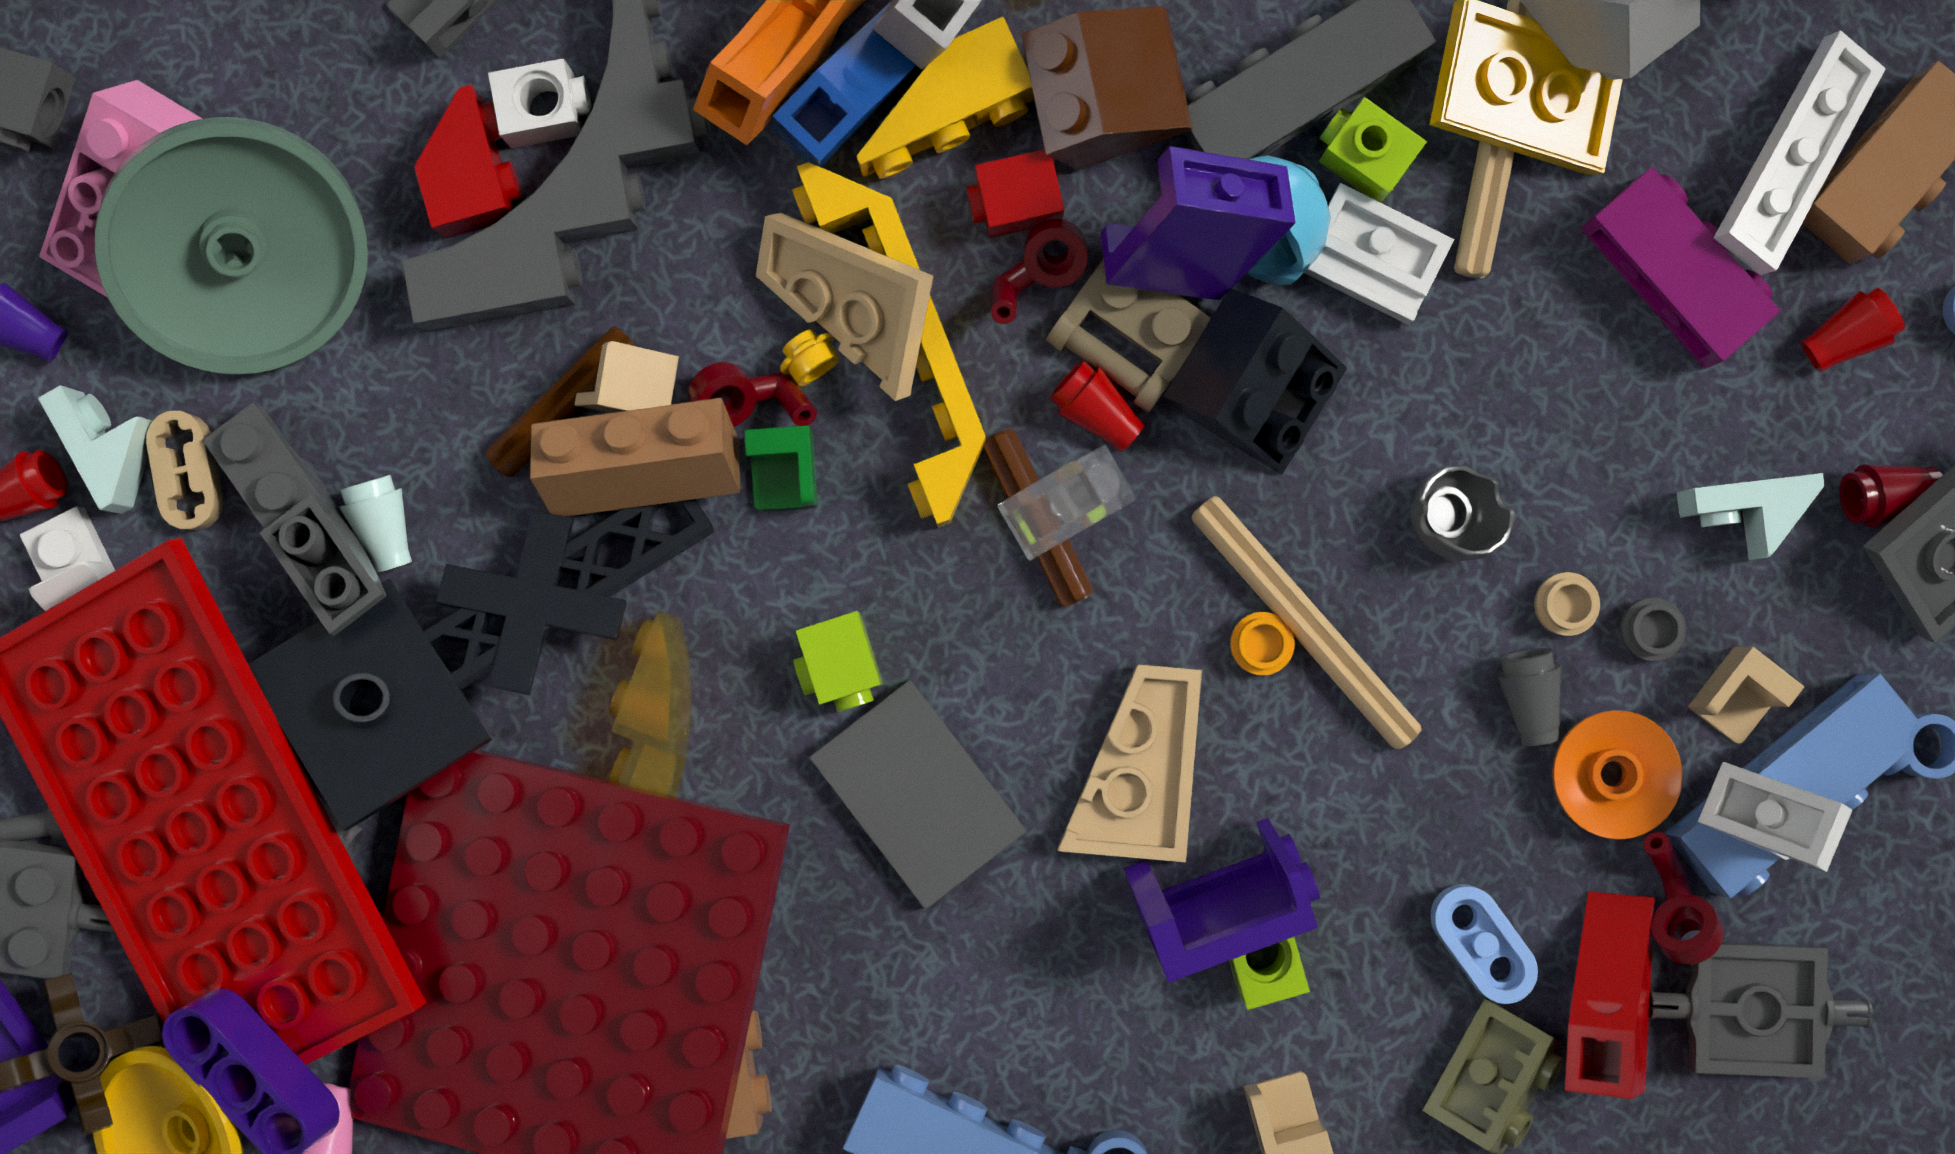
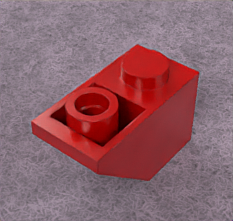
(462, 169)

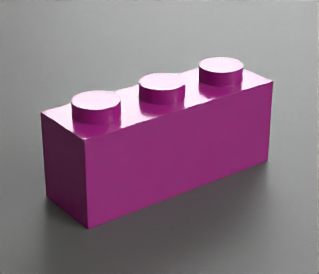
(1681, 268)

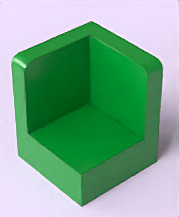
(782, 467)

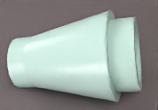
(378, 521)

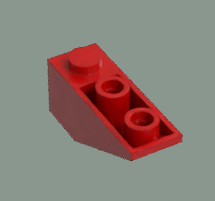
(1611, 997)

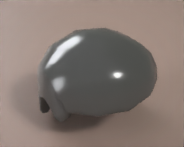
(1483, 521)

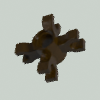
(69, 1023)

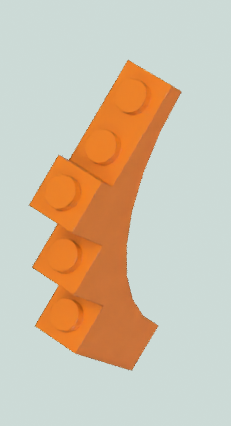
(769, 63)

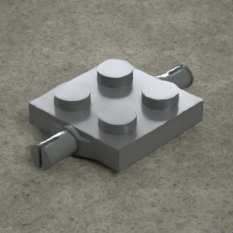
(42, 909)
(1760, 1011)

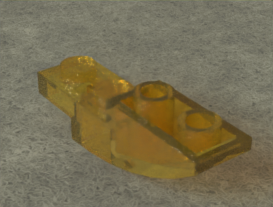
(655, 709)

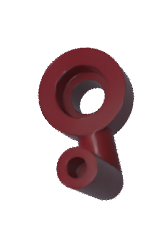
(1040, 266)
(743, 392)
(1681, 910)

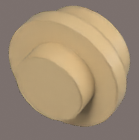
(1567, 604)

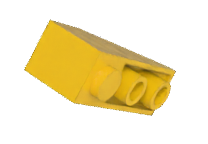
(965, 86)

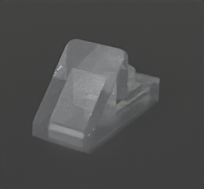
(1066, 502)

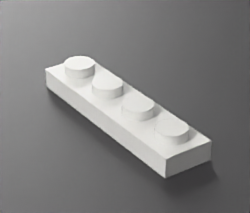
(1799, 153)

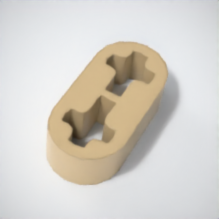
(169, 473)

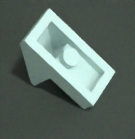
(106, 461)
(1767, 507)

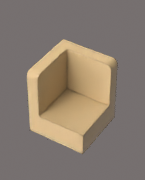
(630, 379)
(1743, 693)
(1286, 1116)

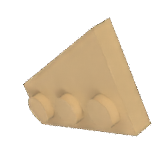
(852, 292)
(1143, 773)

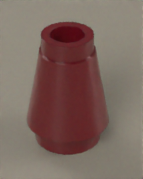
(1883, 491)

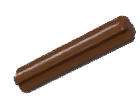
(513, 447)
(1015, 474)

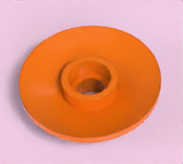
(1648, 780)

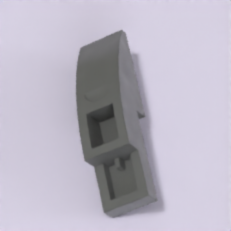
(297, 518)

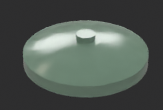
(231, 245)

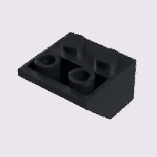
(1256, 379)

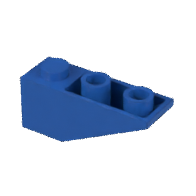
(842, 95)

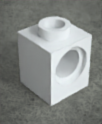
(518, 86)

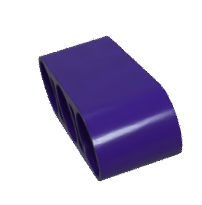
(221, 1063)

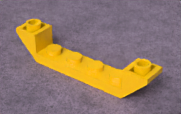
(844, 203)

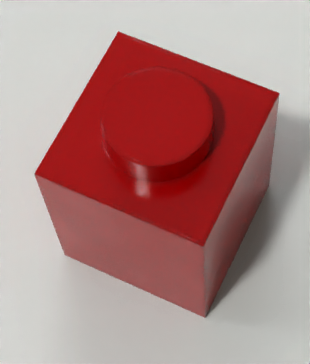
(1015, 193)

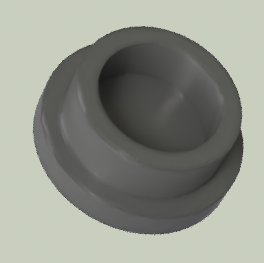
(1653, 629)

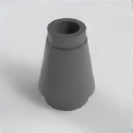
(1533, 694)

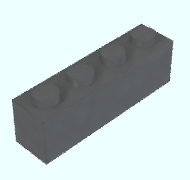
(1306, 79)

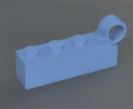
(1830, 753)
(909, 1119)

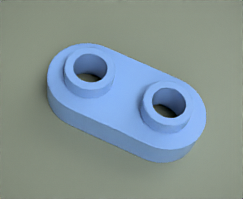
(1482, 942)

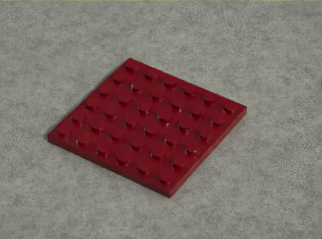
(574, 963)

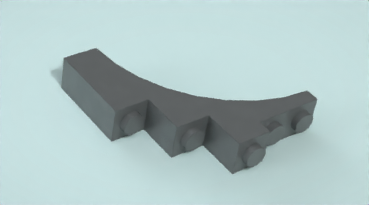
(523, 258)

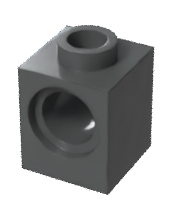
(31, 100)

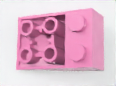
(112, 129)

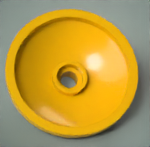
(161, 1109)

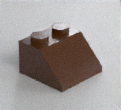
(1106, 83)

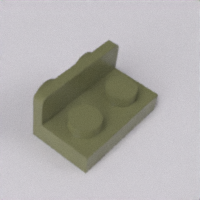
(1495, 1079)

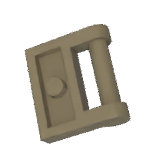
(1152, 320)

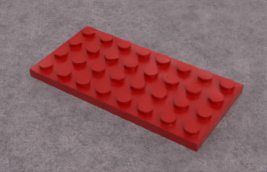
(196, 809)

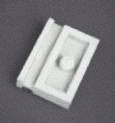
(1379, 255)

